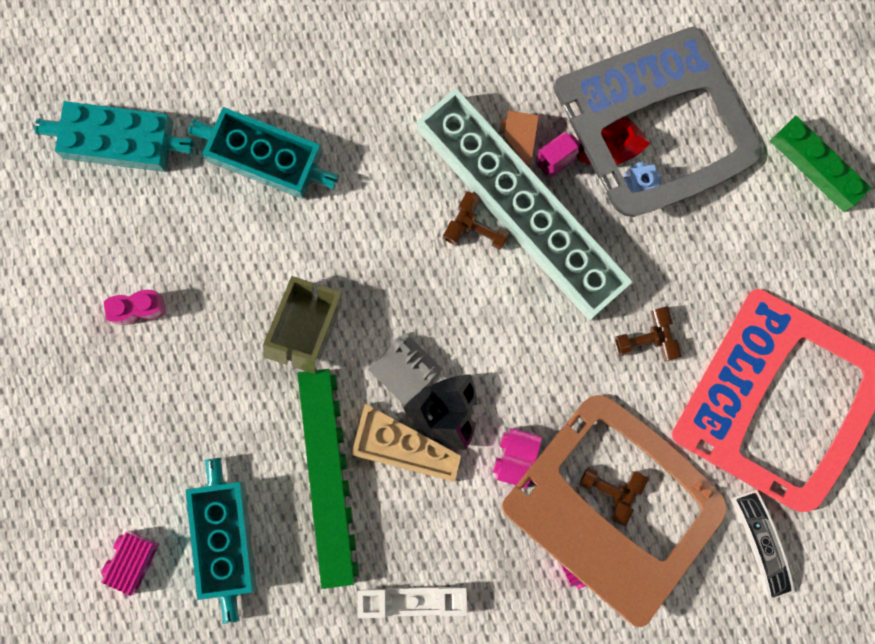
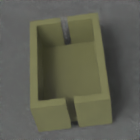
(302, 325)

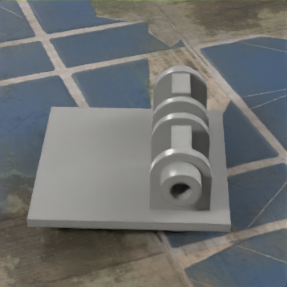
(405, 368)

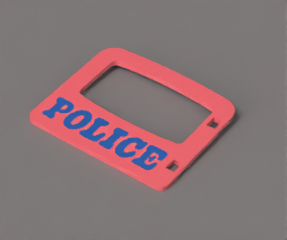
(739, 378)

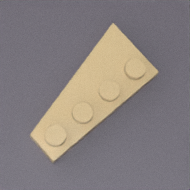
(394, 444)

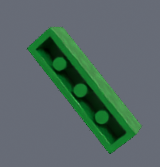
(820, 164)

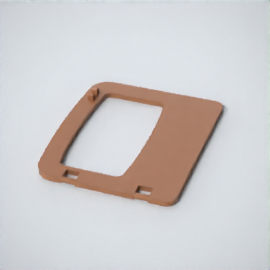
(587, 543)

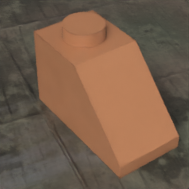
(520, 133)

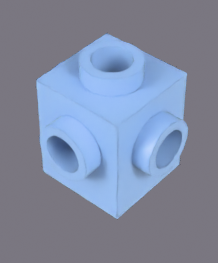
(642, 177)

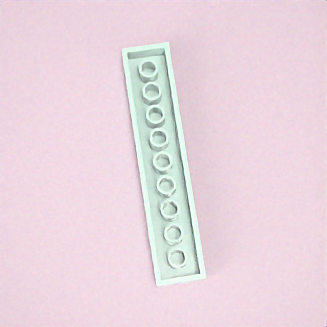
(523, 204)

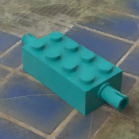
(114, 136)
(263, 153)
(221, 540)

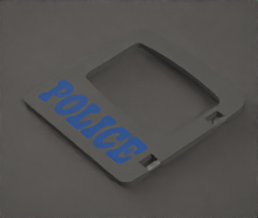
(641, 79)

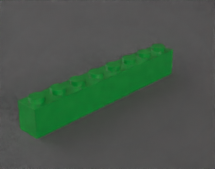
(326, 479)

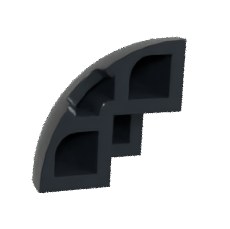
(445, 411)

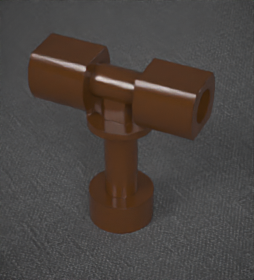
(467, 221)
(659, 335)
(622, 496)

